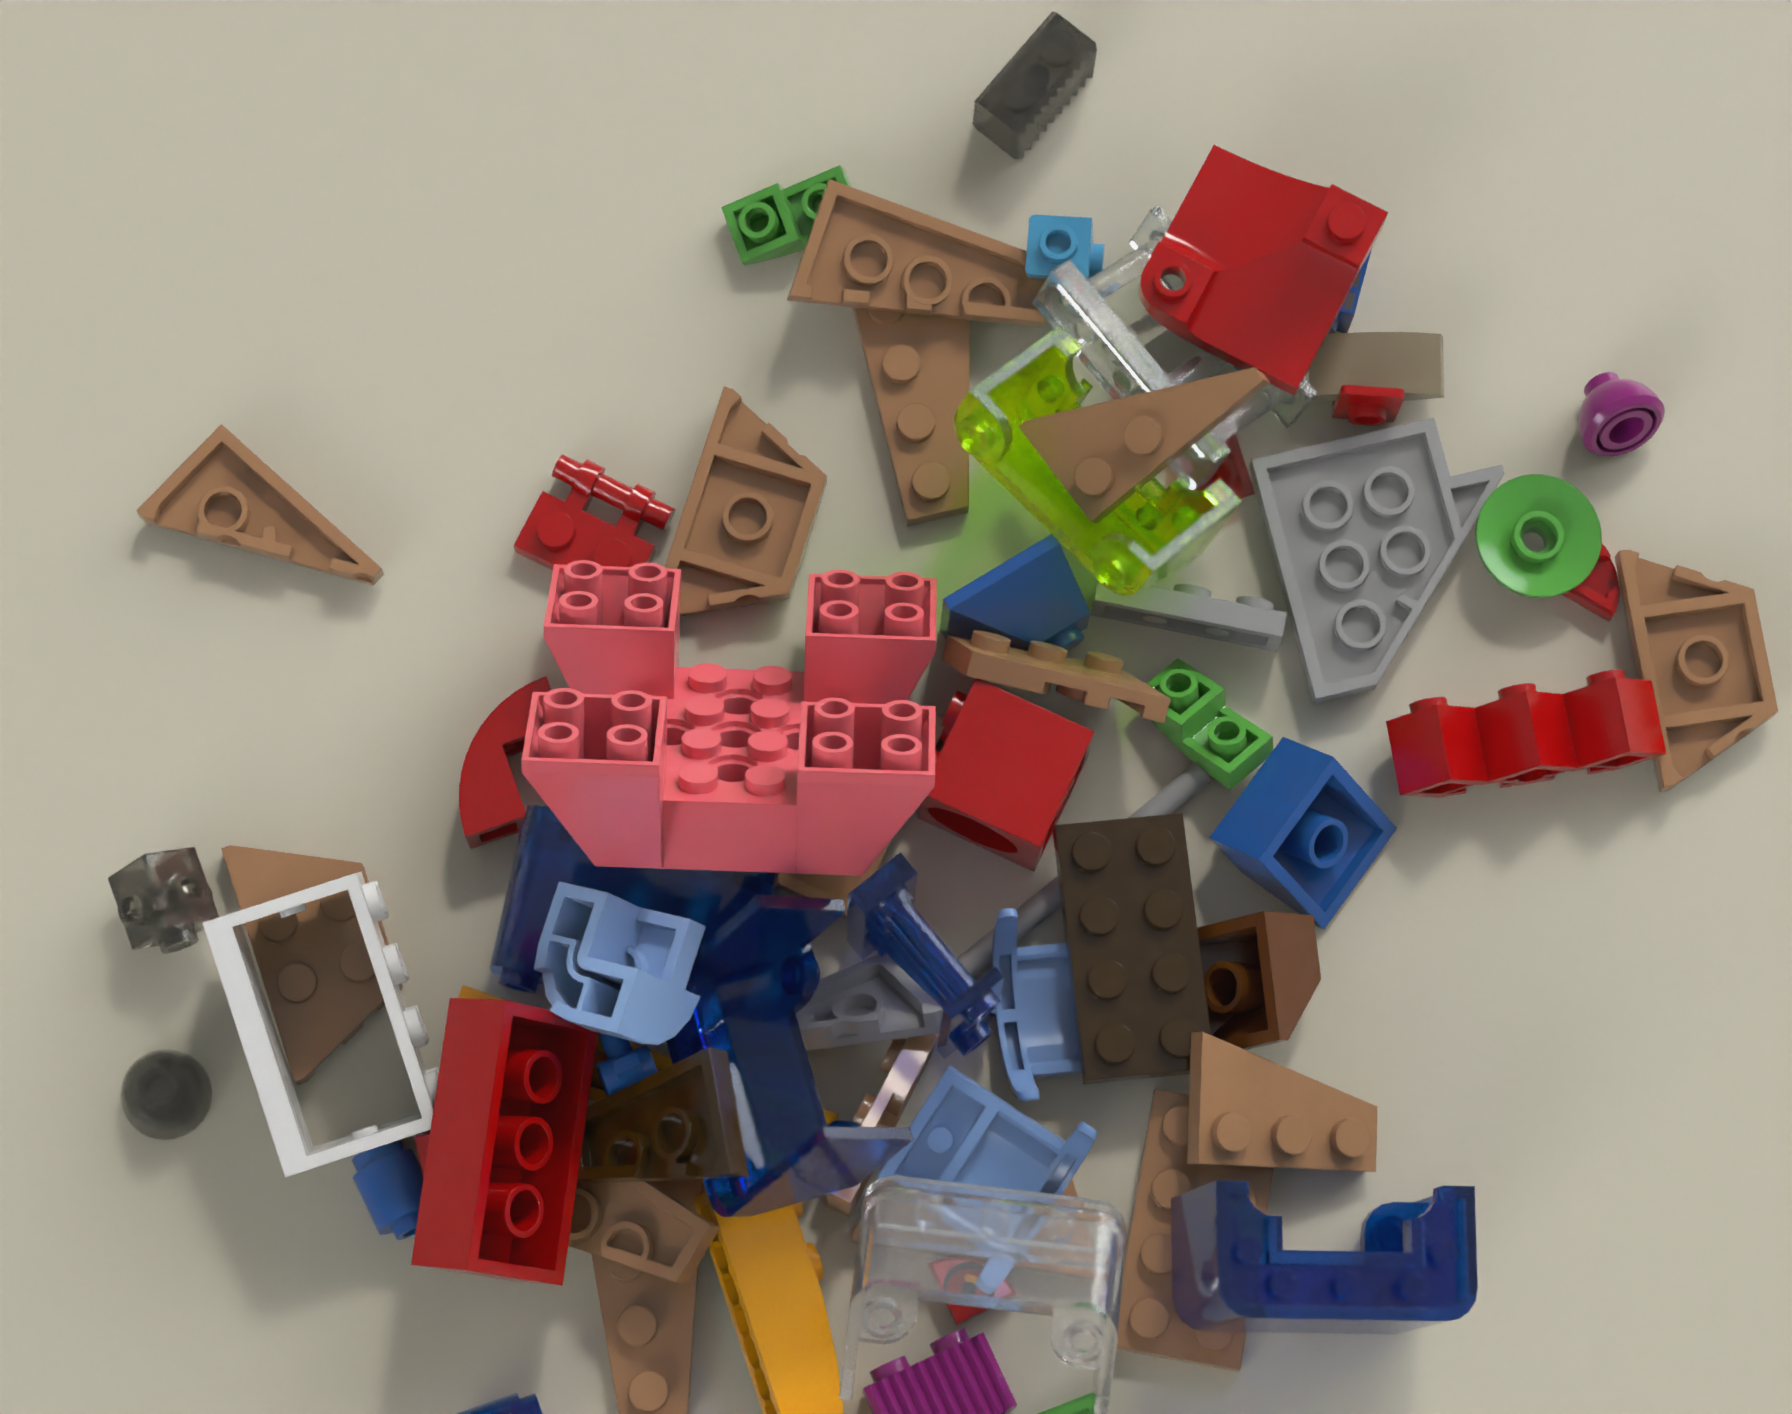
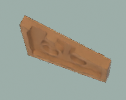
(905, 1065)

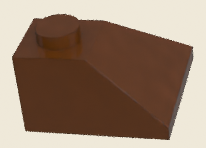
(1258, 975)

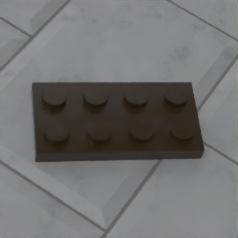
(1131, 946)

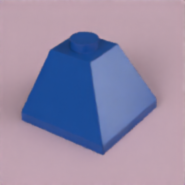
(1022, 600)

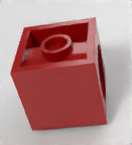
(1004, 772)

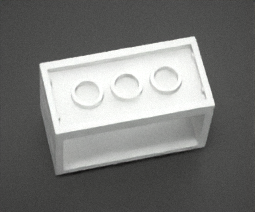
(263, 1046)

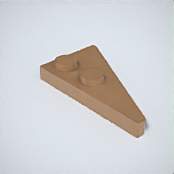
(1122, 444)
(242, 503)

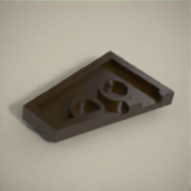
(667, 1126)

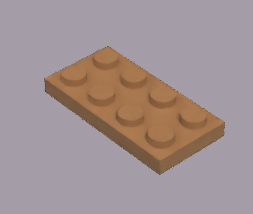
(1147, 1308)

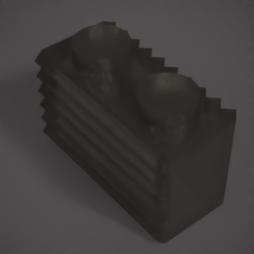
(1035, 85)

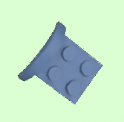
(1035, 1010)
(984, 1141)

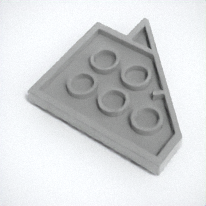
(1363, 543)

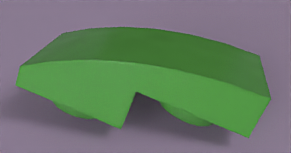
(777, 219)
(1206, 728)

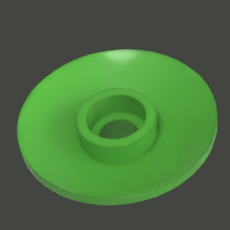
(1558, 516)

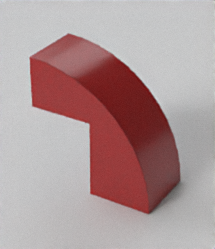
(487, 788)

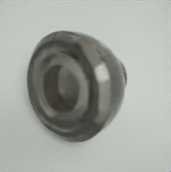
(166, 1094)

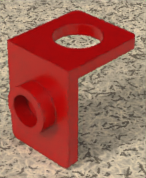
(1367, 404)

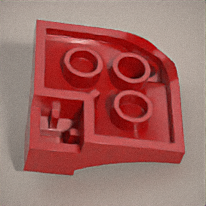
(1259, 265)

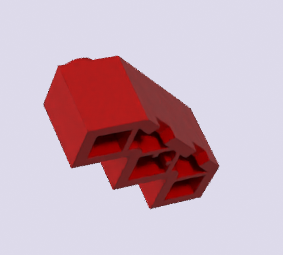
(1525, 736)

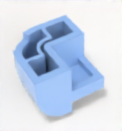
(617, 965)

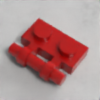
(566, 533)

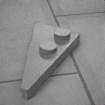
(866, 1006)

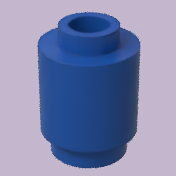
(390, 1187)

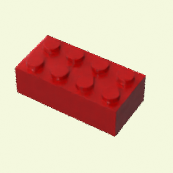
(504, 1142)

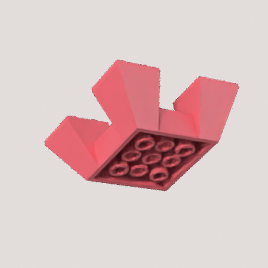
(733, 762)

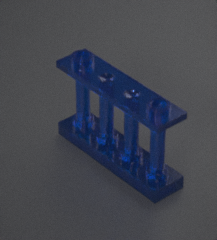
(885, 920)

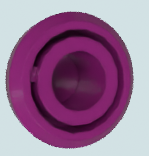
(1618, 415)

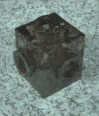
(163, 899)

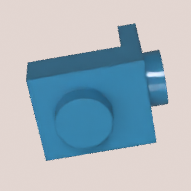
(1060, 239)

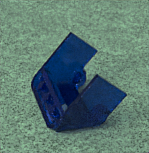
(750, 988)

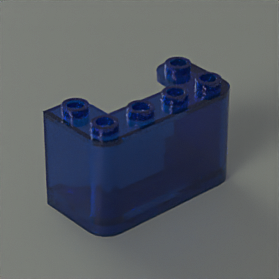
(1237, 1278)

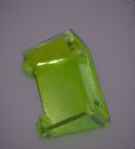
(1135, 544)

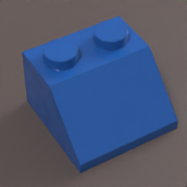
(1304, 830)

